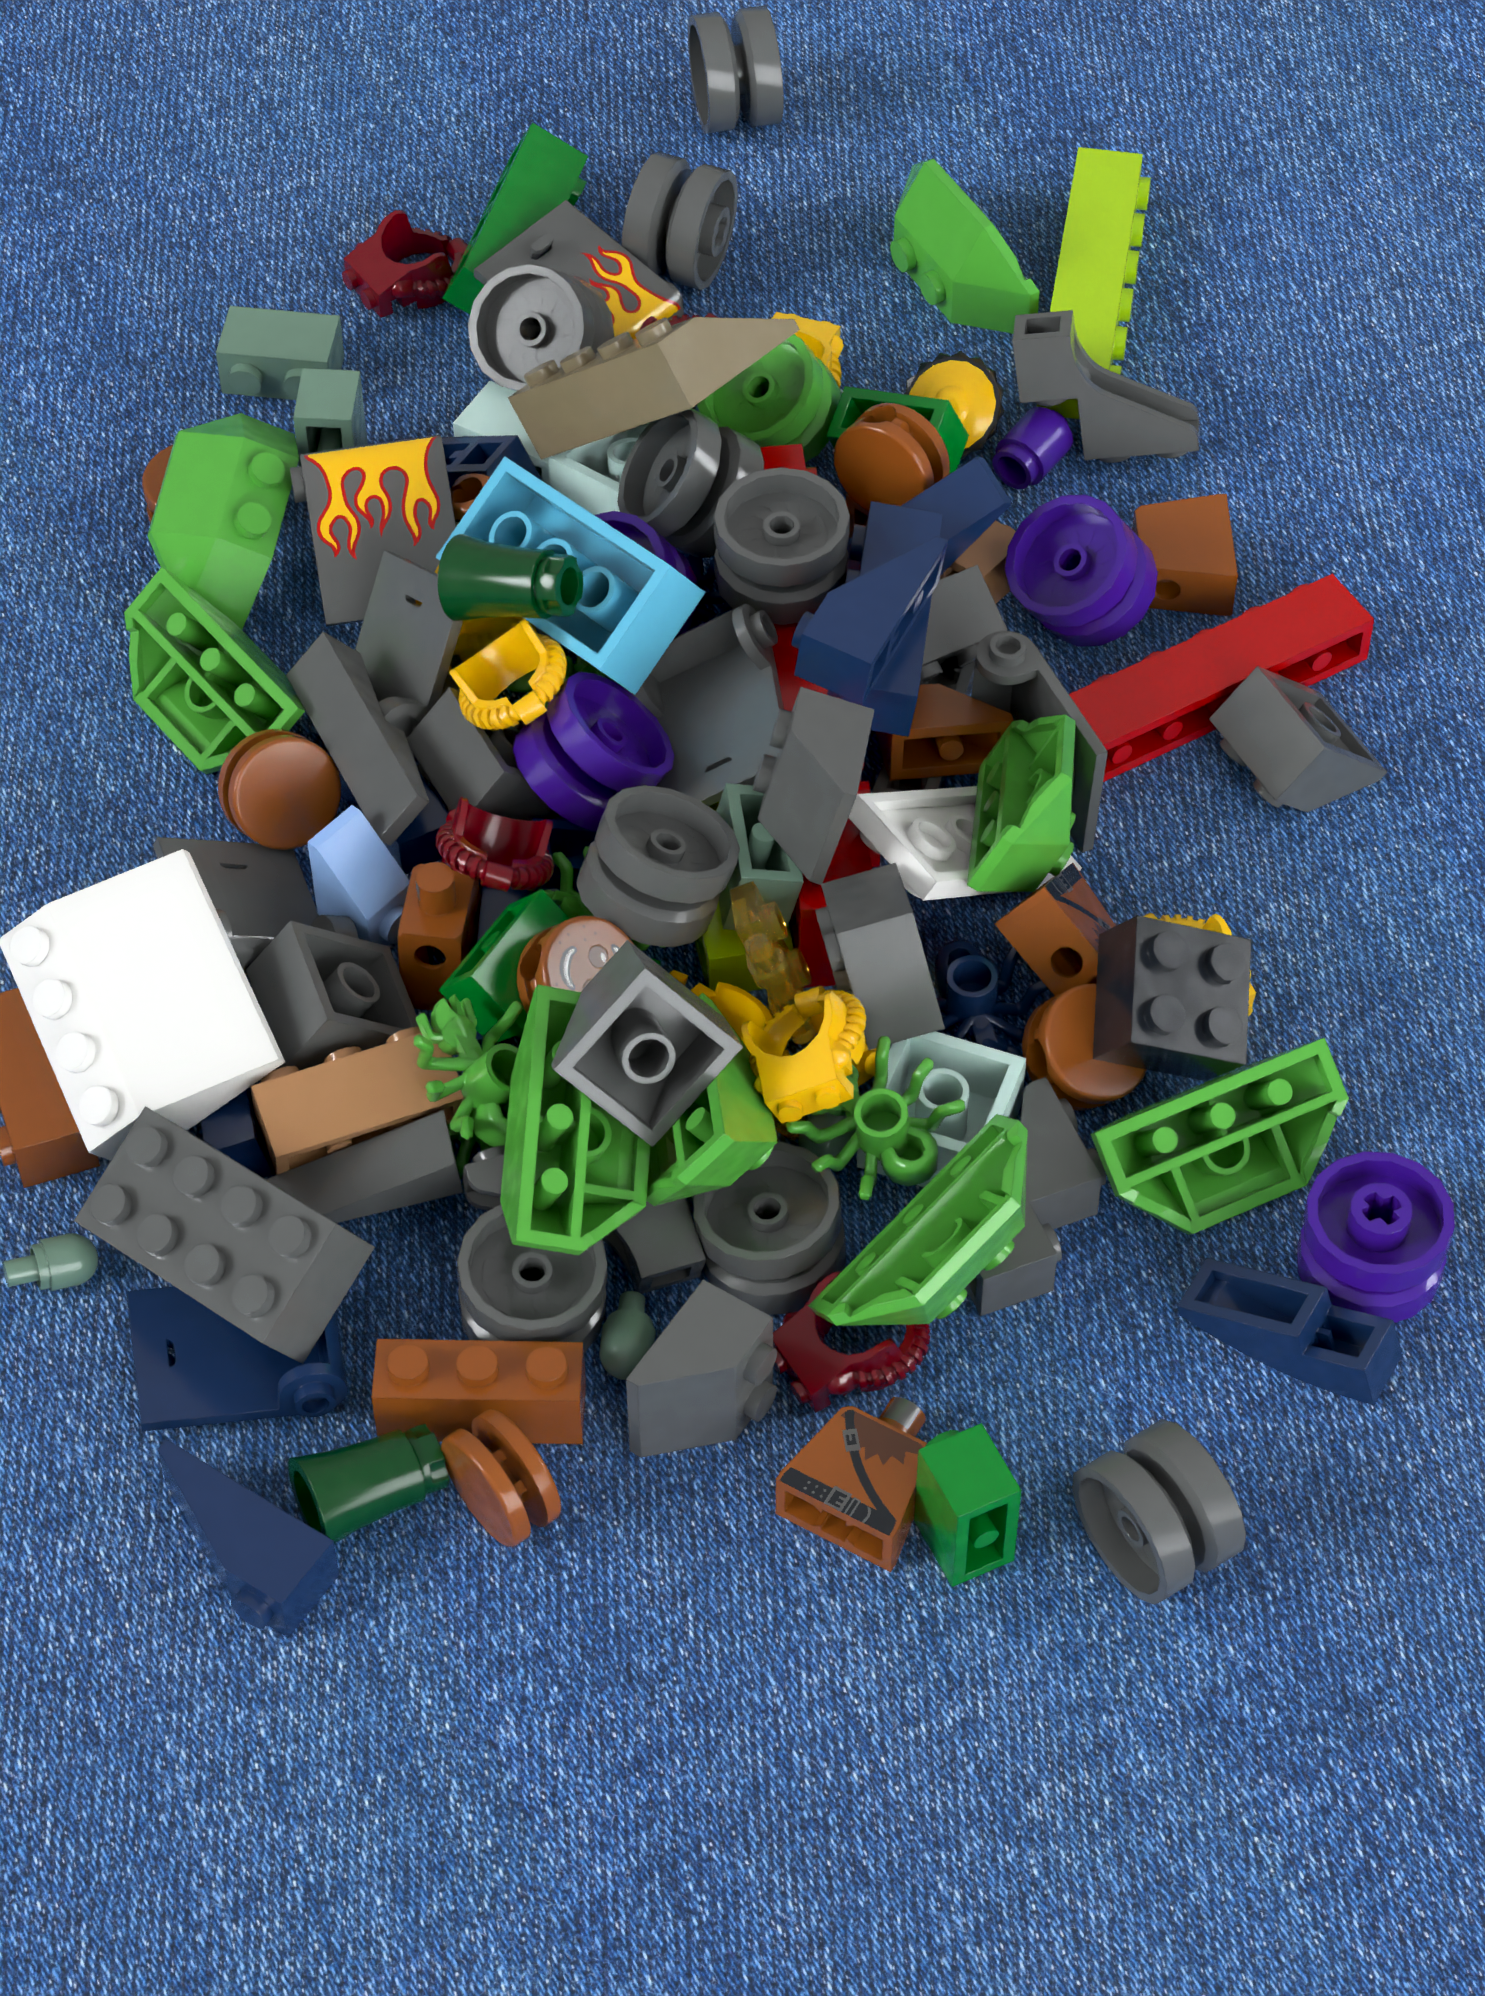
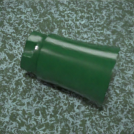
(506, 581)
(367, 1480)

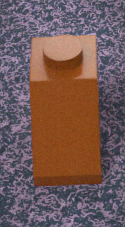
(946, 736)

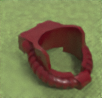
(379, 278)
(496, 848)
(823, 1371)

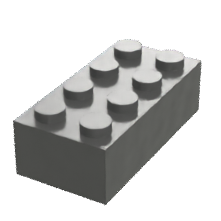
(224, 1235)

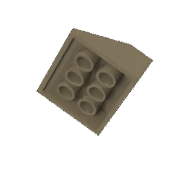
(639, 378)

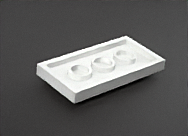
(925, 836)

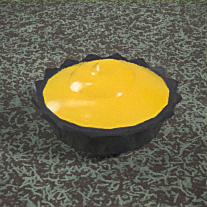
(970, 390)

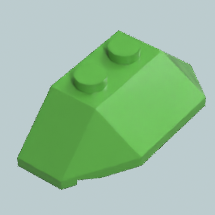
(958, 254)
(224, 508)
(202, 674)
(1024, 807)
(715, 1137)
(1226, 1140)
(566, 1160)
(940, 1238)

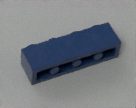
(888, 534)

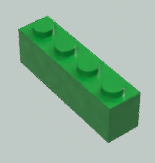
(533, 183)

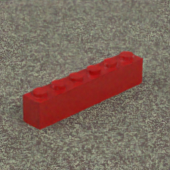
(1177, 690)

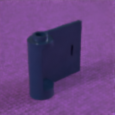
(221, 1369)

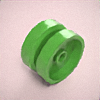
(779, 399)

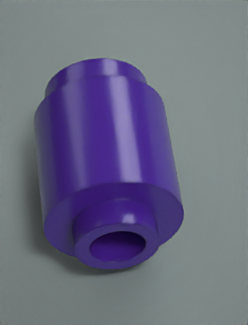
(1032, 448)

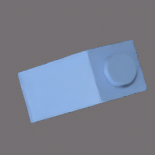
(358, 877)

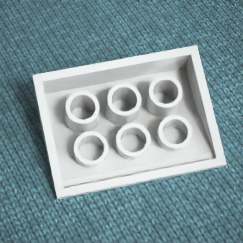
(140, 1001)

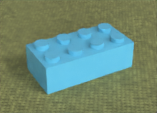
(629, 595)

